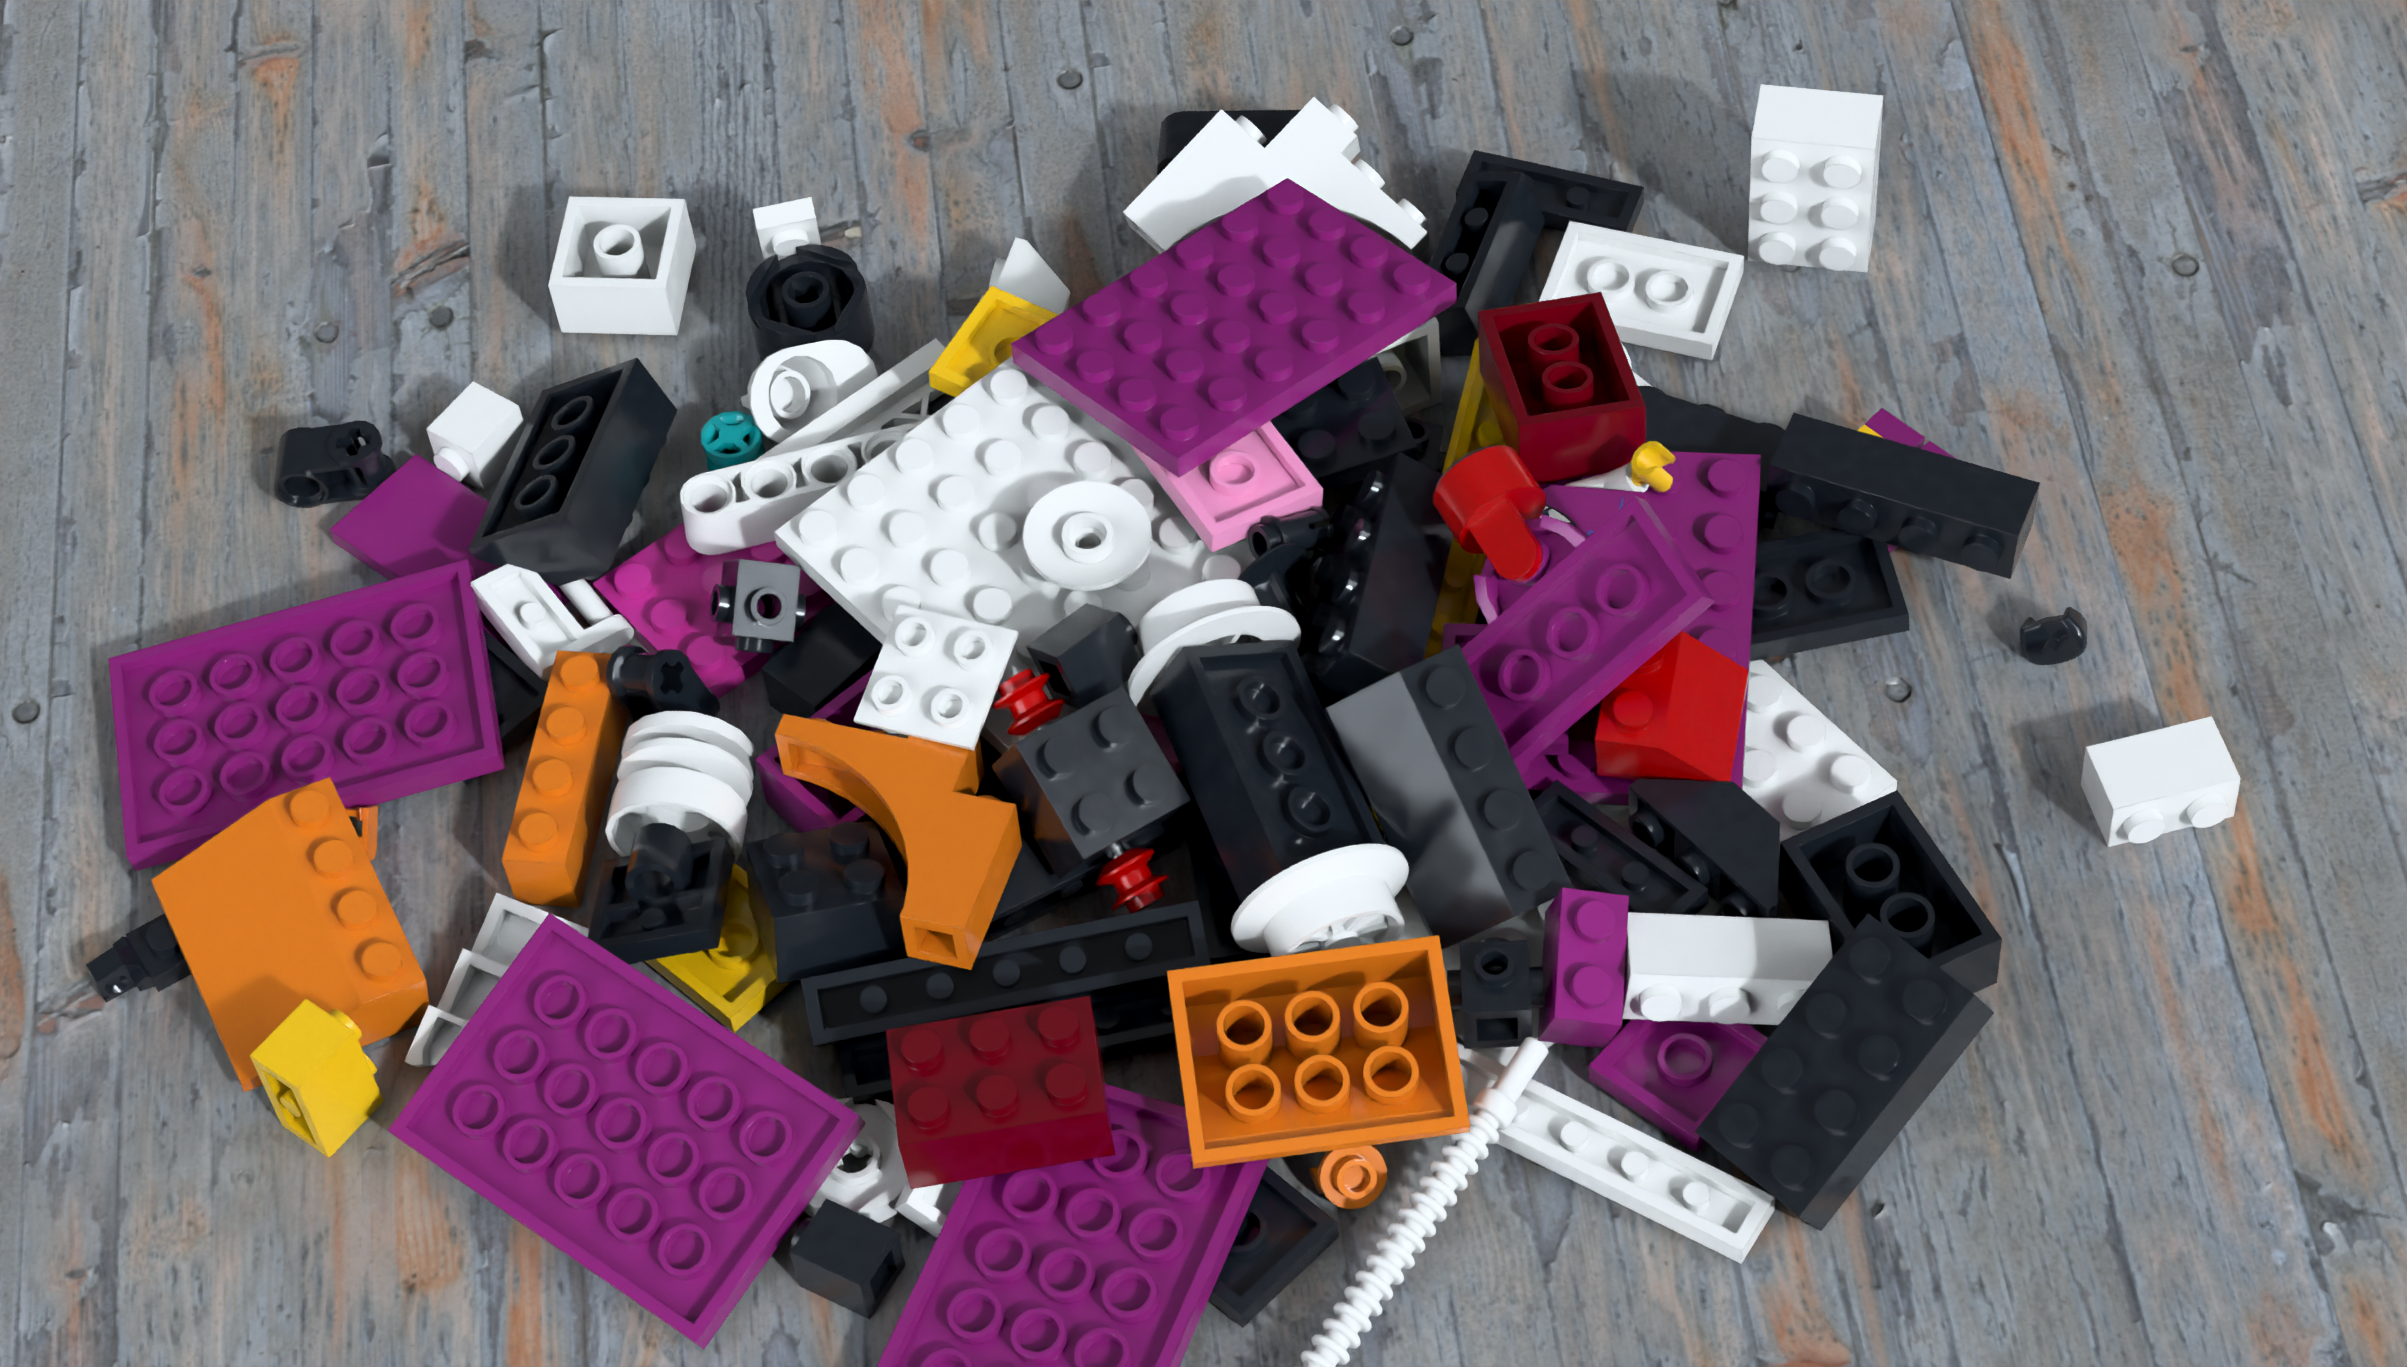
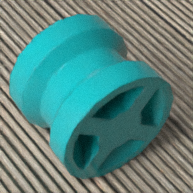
(731, 433)

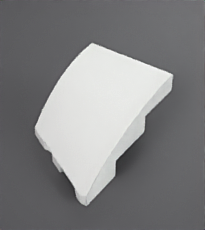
(476, 973)

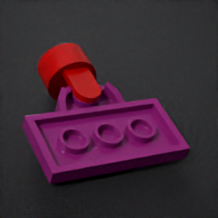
(1560, 605)

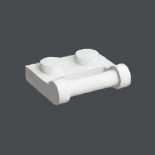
(538, 622)

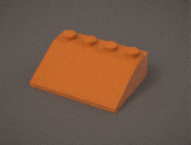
(290, 915)
(1317, 1051)

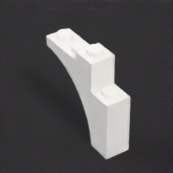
(1230, 167)

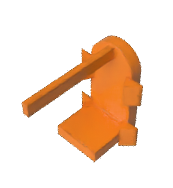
(369, 819)

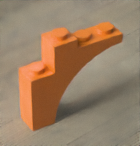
(925, 801)

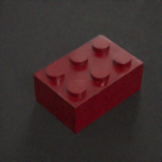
(1561, 386)
(999, 1092)

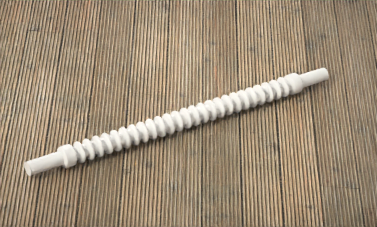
(1492, 1111)

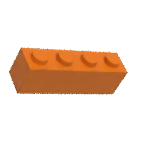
(565, 783)

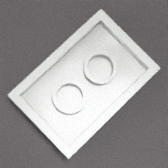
(1653, 287)

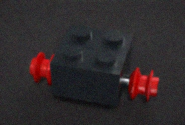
(1088, 784)

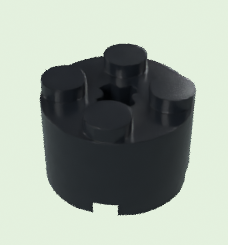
(809, 300)

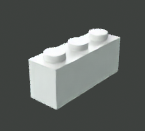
(1720, 967)

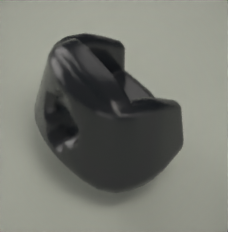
(2054, 638)

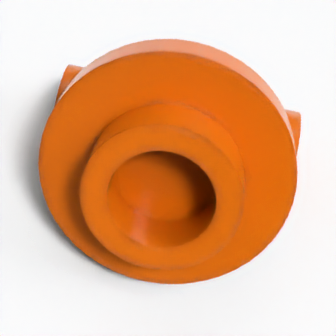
(1351, 1176)

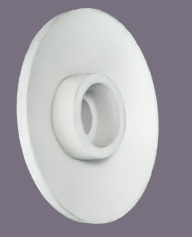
(1081, 516)

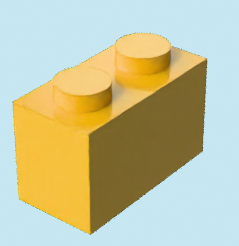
(318, 1076)

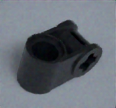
(326, 464)
(657, 683)

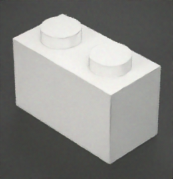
(2160, 782)

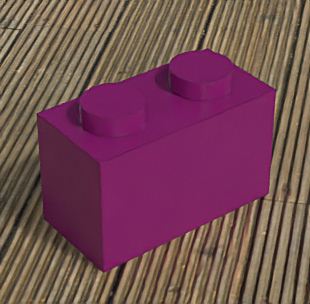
(1583, 968)

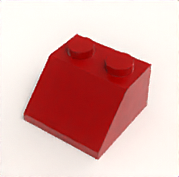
(1674, 716)

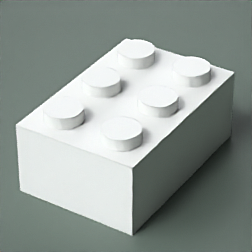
(1814, 177)

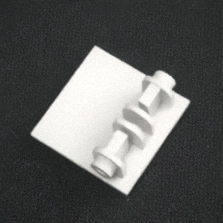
(936, 677)

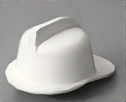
(804, 383)

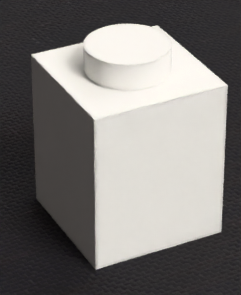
(476, 436)

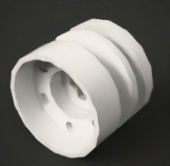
(683, 774)

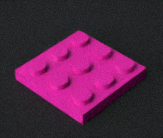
(667, 603)

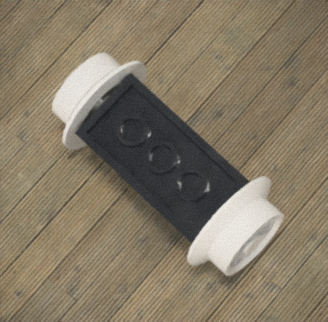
(1266, 772)

